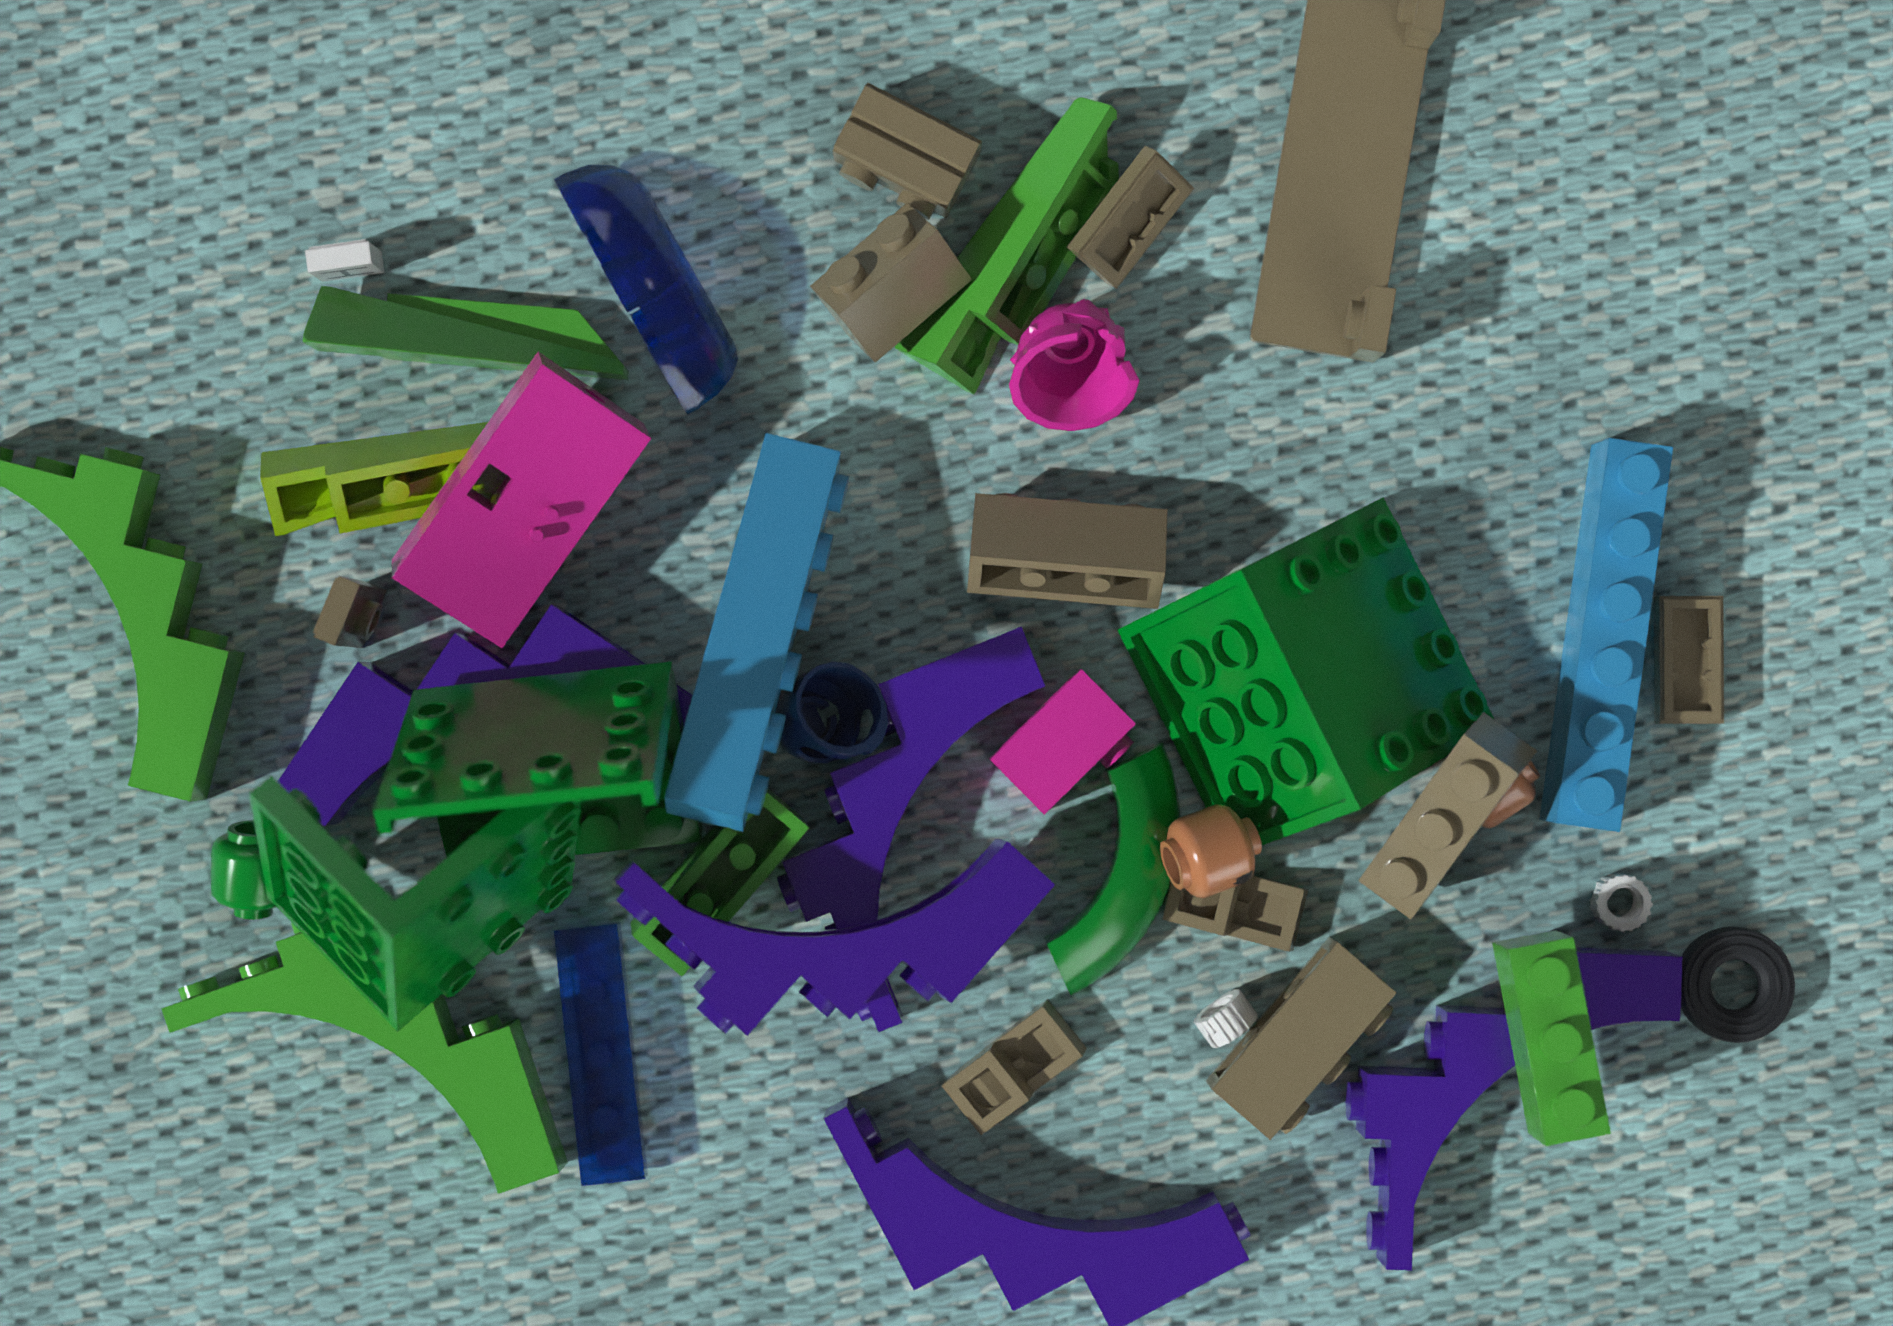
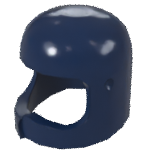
(851, 693)

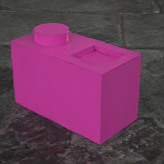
(1064, 741)

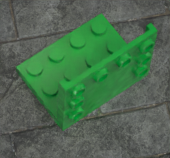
(1309, 677)
(539, 742)
(437, 930)

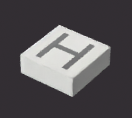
(344, 260)

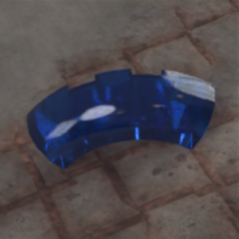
(655, 276)

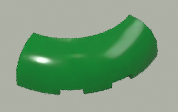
(1136, 877)

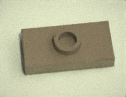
(1130, 217)
(350, 613)
(1688, 660)

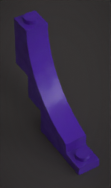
(363, 720)
(944, 1223)

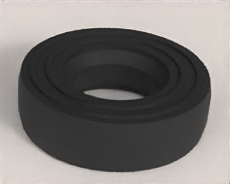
(1772, 997)

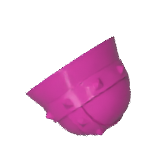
(1072, 368)

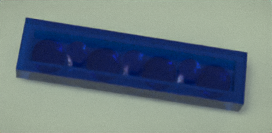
(600, 1053)

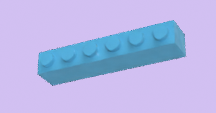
(754, 634)
(1606, 634)

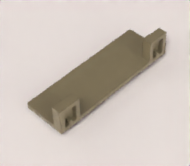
(1343, 176)

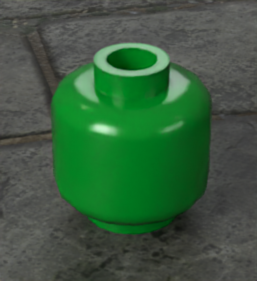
(238, 872)

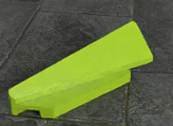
(362, 479)

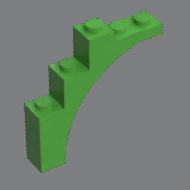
(180, 680)
(482, 1075)

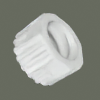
(1640, 907)
(1226, 1018)

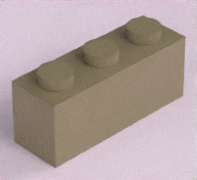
(1067, 550)
(1447, 815)
(1302, 1039)

